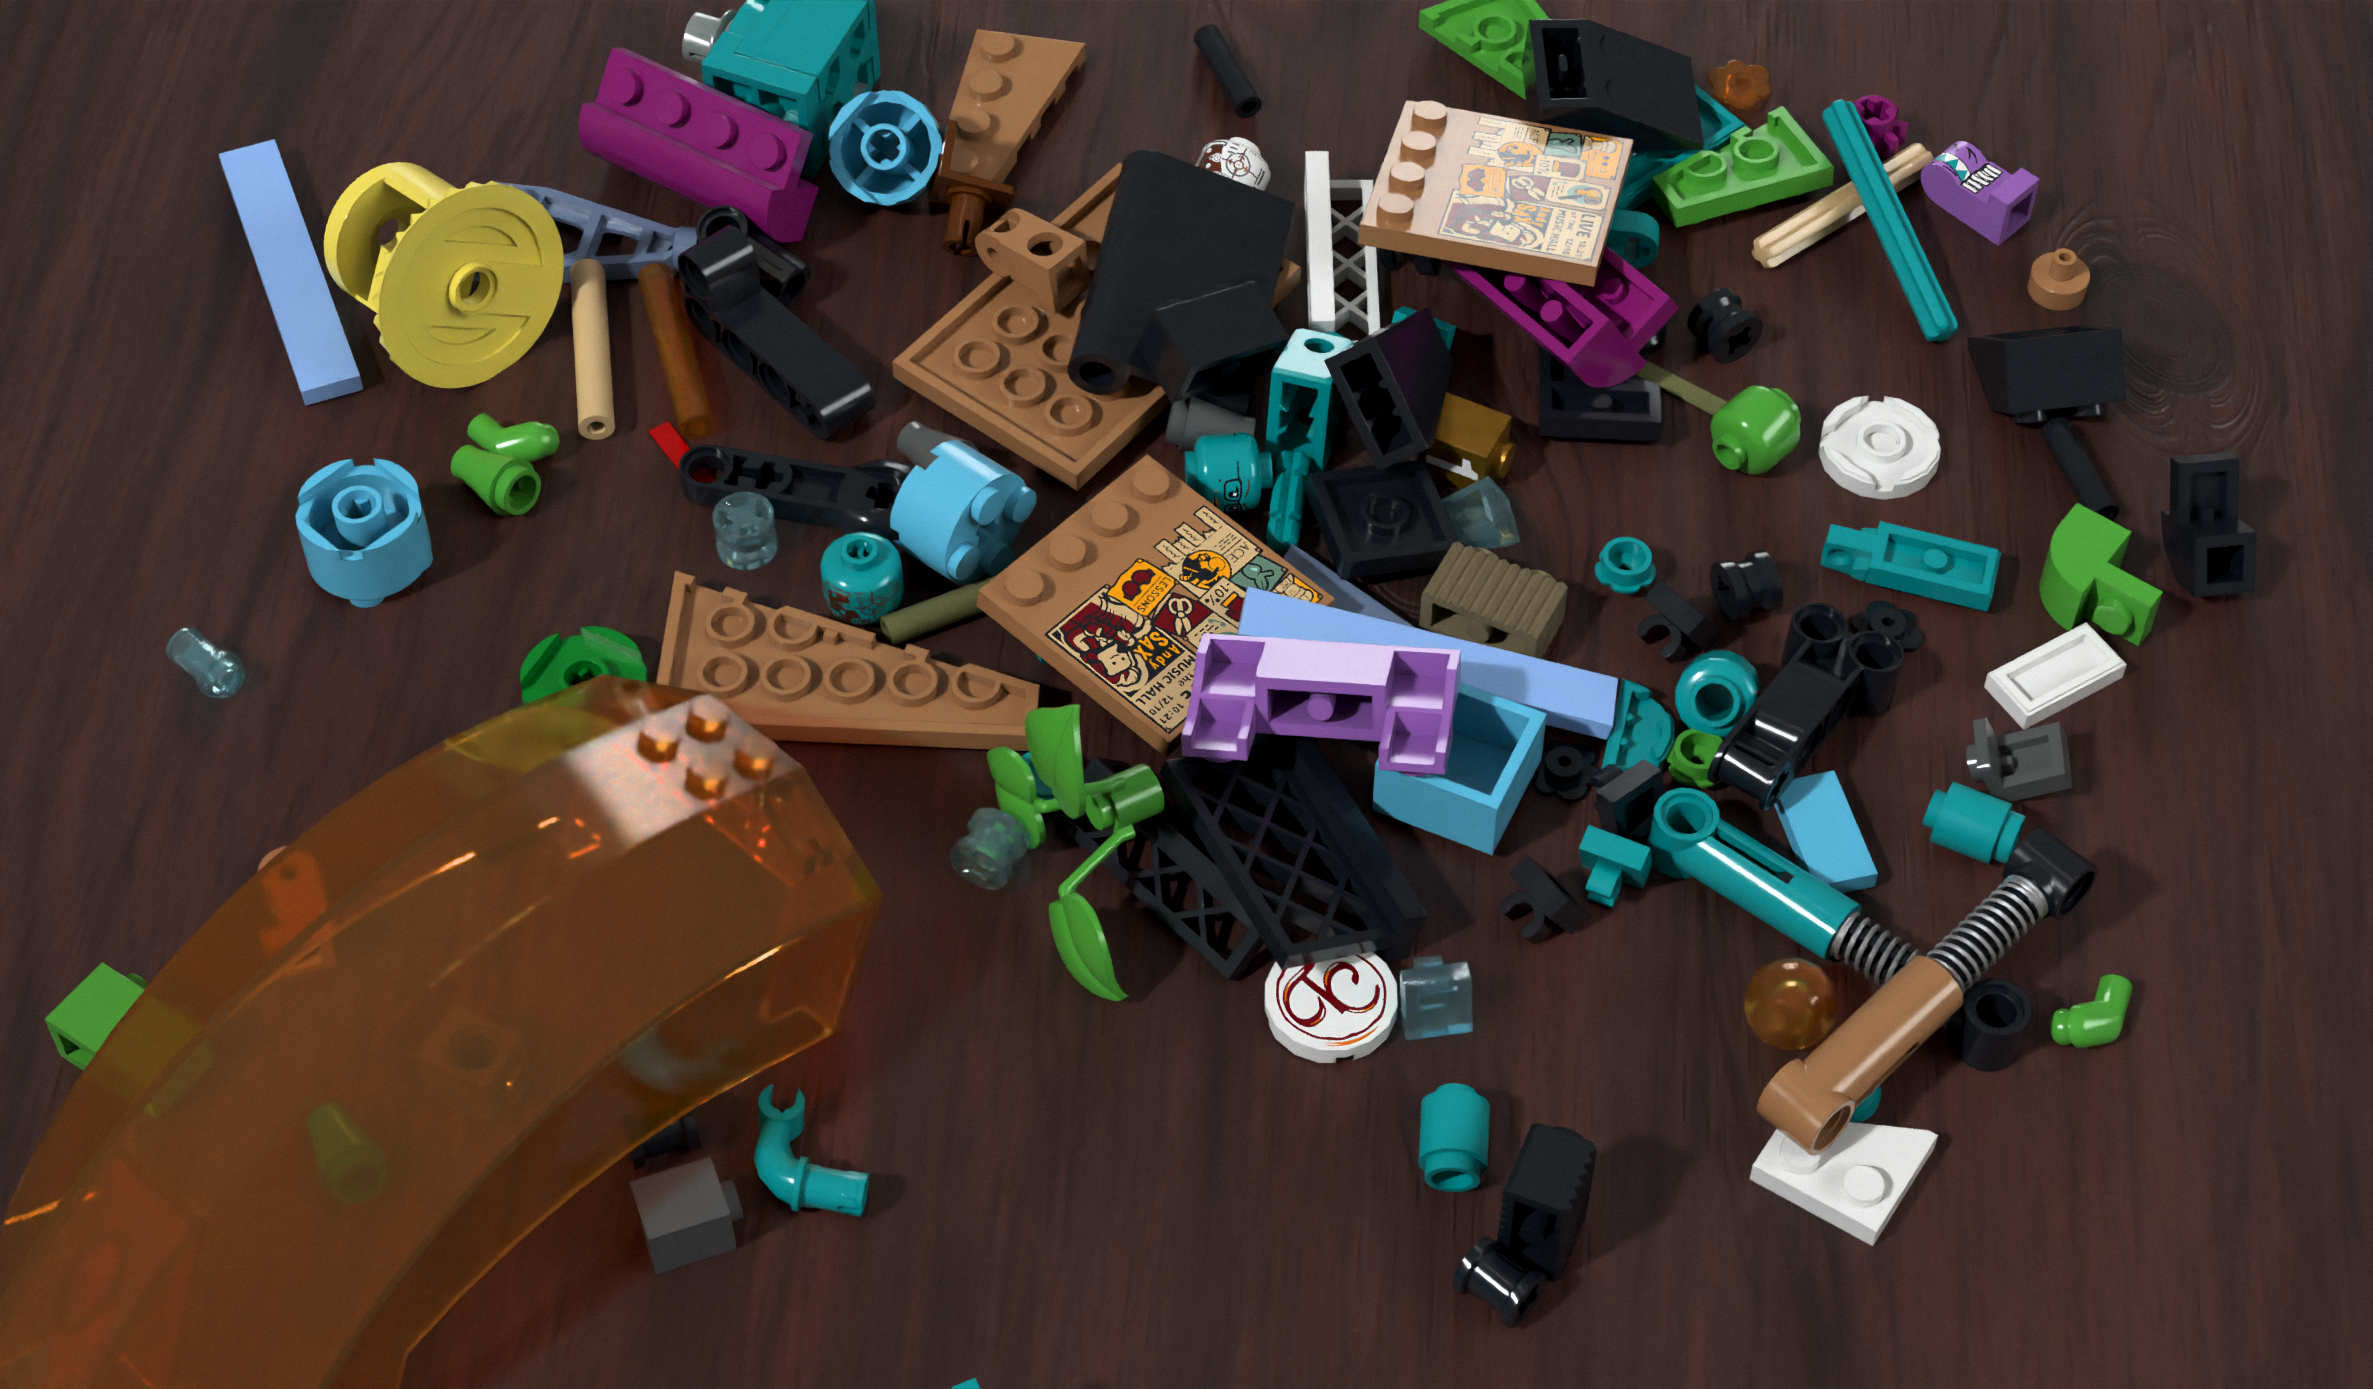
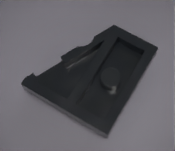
(1577, 410)

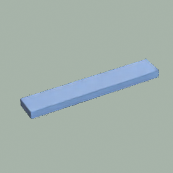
(290, 273)
(1569, 695)

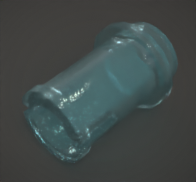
(215, 670)

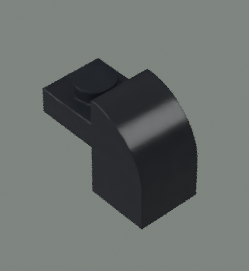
(2202, 532)

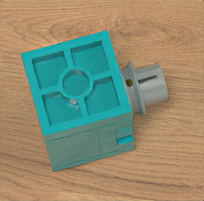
(790, 60)

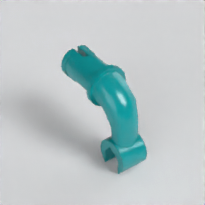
(795, 1178)

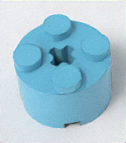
(961, 513)
(363, 530)

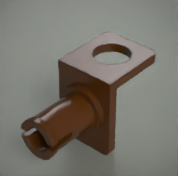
(967, 198)

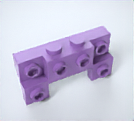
(1323, 691)

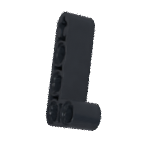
(766, 338)

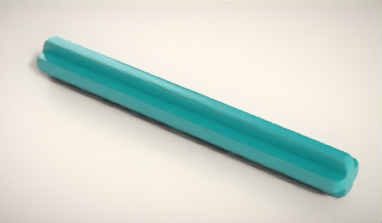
(1890, 221)

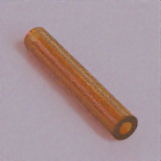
(676, 351)

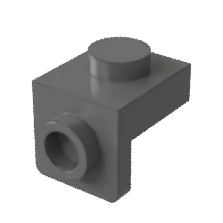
(2020, 762)

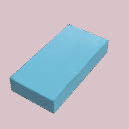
(1825, 833)

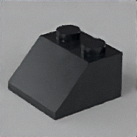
(2050, 370)

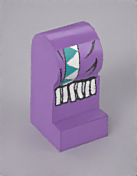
(1980, 191)

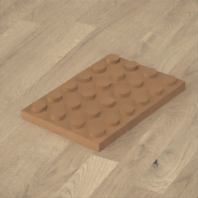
(1007, 359)

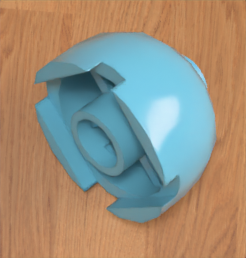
(885, 147)

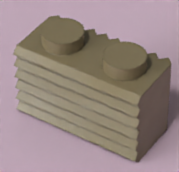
(1493, 602)

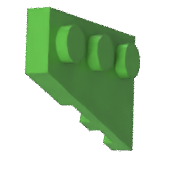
(1485, 34)
(1746, 173)

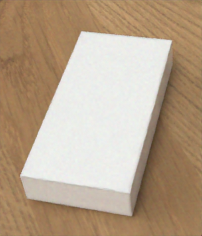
(2055, 675)

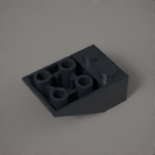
(1610, 85)

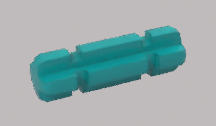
(1287, 501)

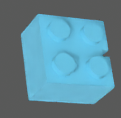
(1485, 777)

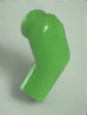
(525, 441)

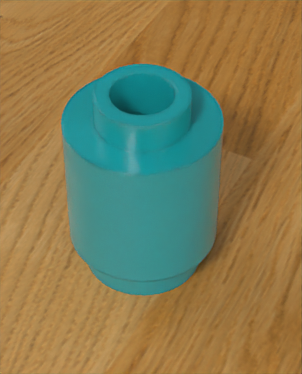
(1973, 823)
(1454, 1137)

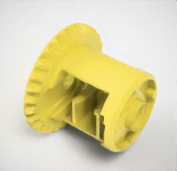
(427, 270)

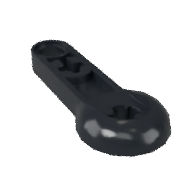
(801, 488)

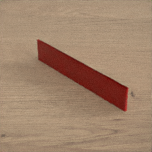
(675, 448)

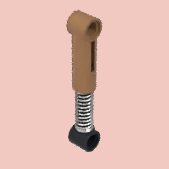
(1818, 1096)

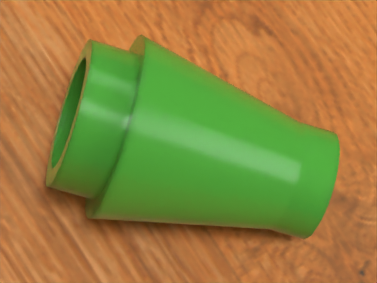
(500, 480)

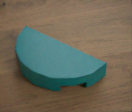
(1638, 730)

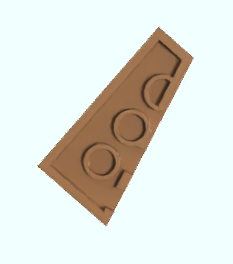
(1003, 97)

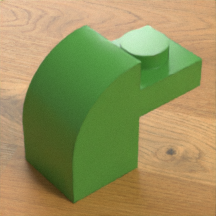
(2087, 581)

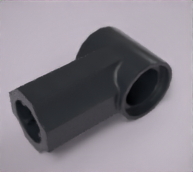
(779, 270)

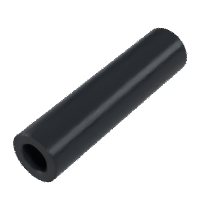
(1227, 71)
(2078, 468)

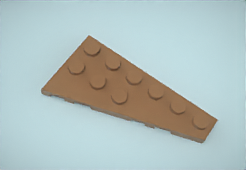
(832, 681)

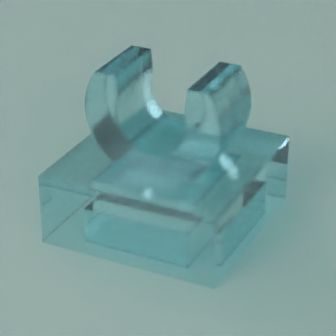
(1435, 998)

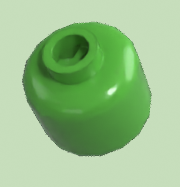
(1755, 430)

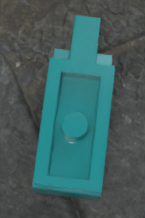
(1914, 562)

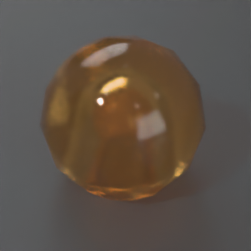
(1791, 1003)

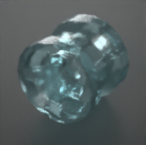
(745, 530)
(989, 848)

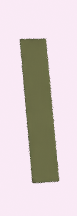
(1681, 388)

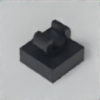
(1679, 619)
(1628, 798)
(1546, 897)

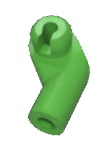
(2094, 1021)

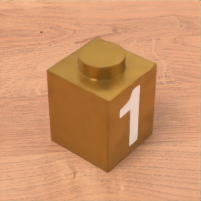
(1469, 444)

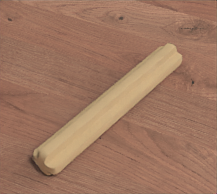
(1834, 210)

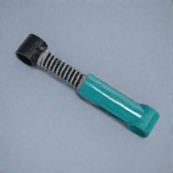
(1821, 918)

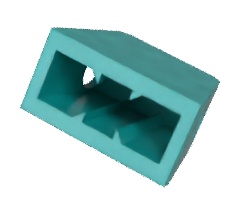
(1304, 382)

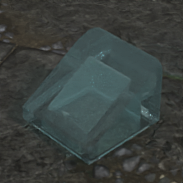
(1482, 516)

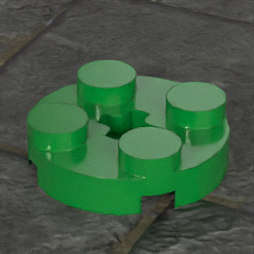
(597, 651)

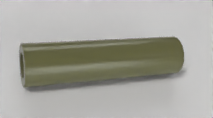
(932, 613)

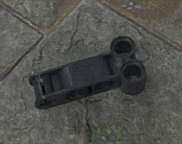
(1820, 681)

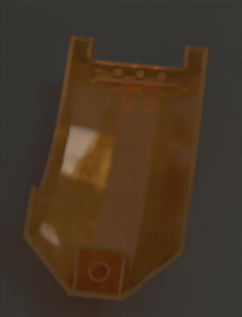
(428, 1044)

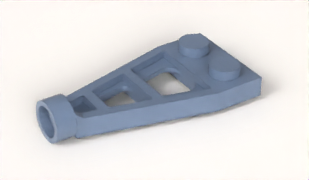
(655, 240)

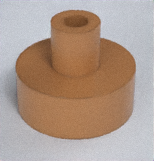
(2058, 280)

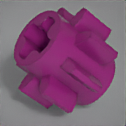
(1881, 124)

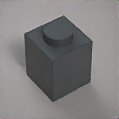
(686, 1214)

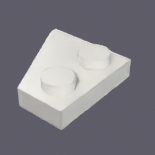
(1852, 1181)

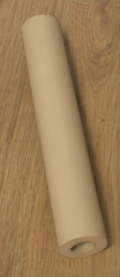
(592, 349)

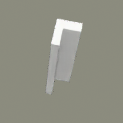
(1322, 258)

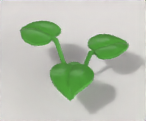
(1109, 804)

